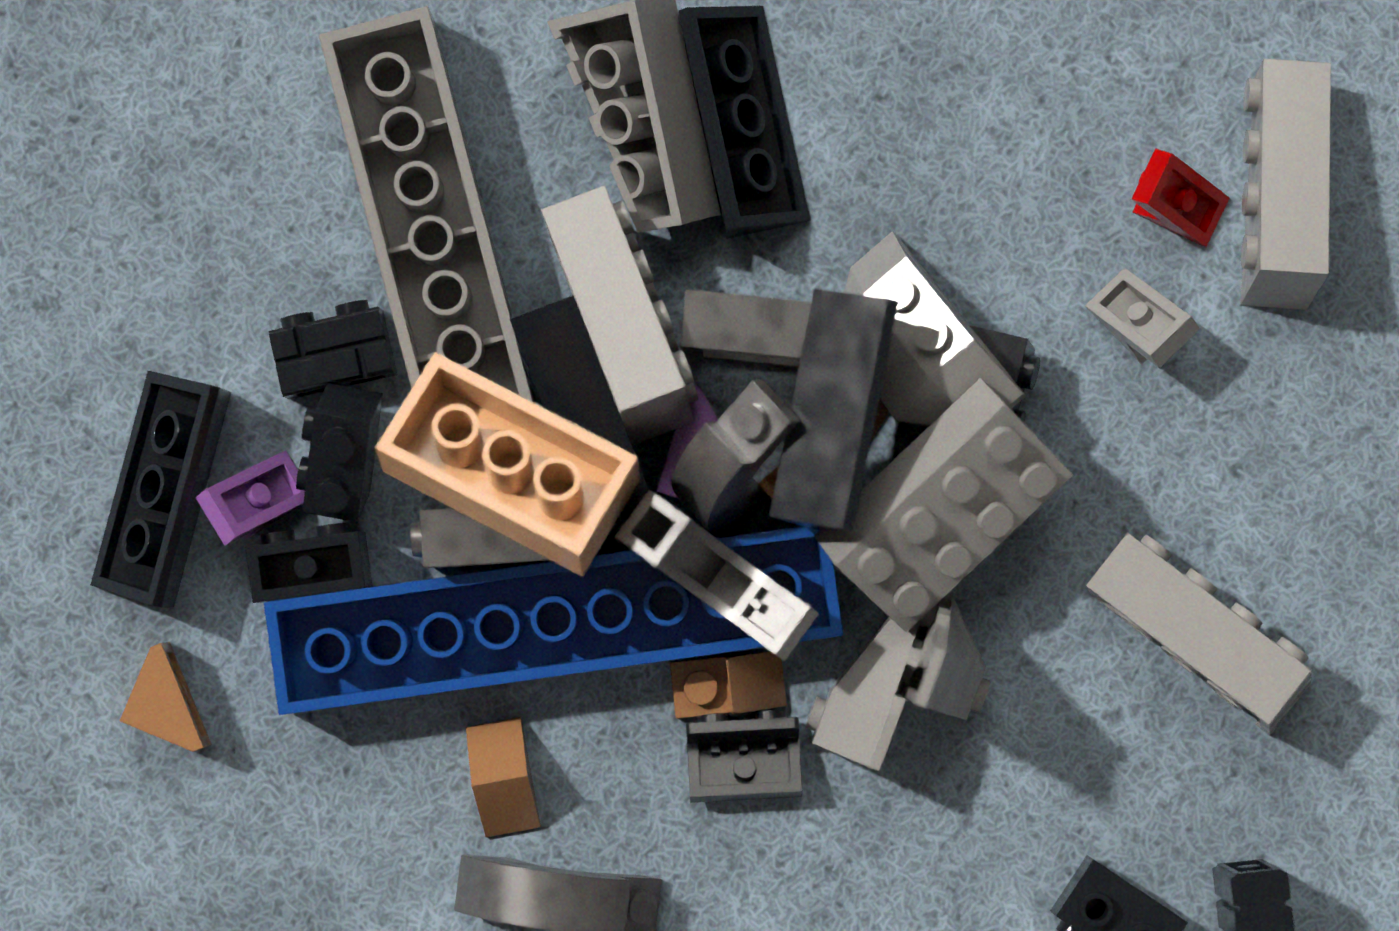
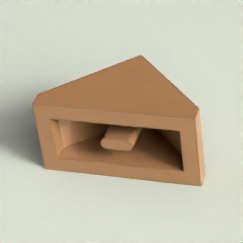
(163, 702)
(502, 777)

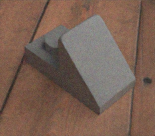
(1142, 318)

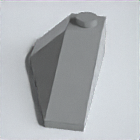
(949, 666)
(867, 697)

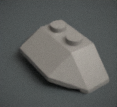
(931, 347)

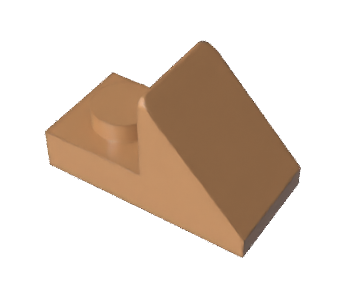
(728, 684)

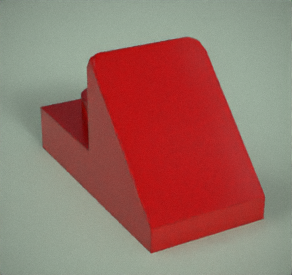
(1178, 198)

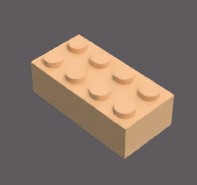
(508, 464)

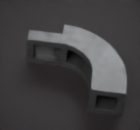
(724, 455)
(716, 575)
(555, 897)

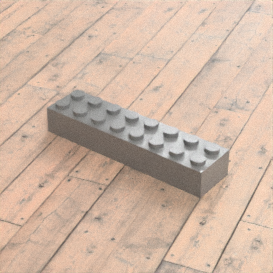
(423, 198)

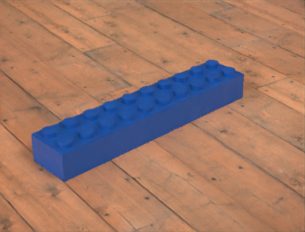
(522, 624)

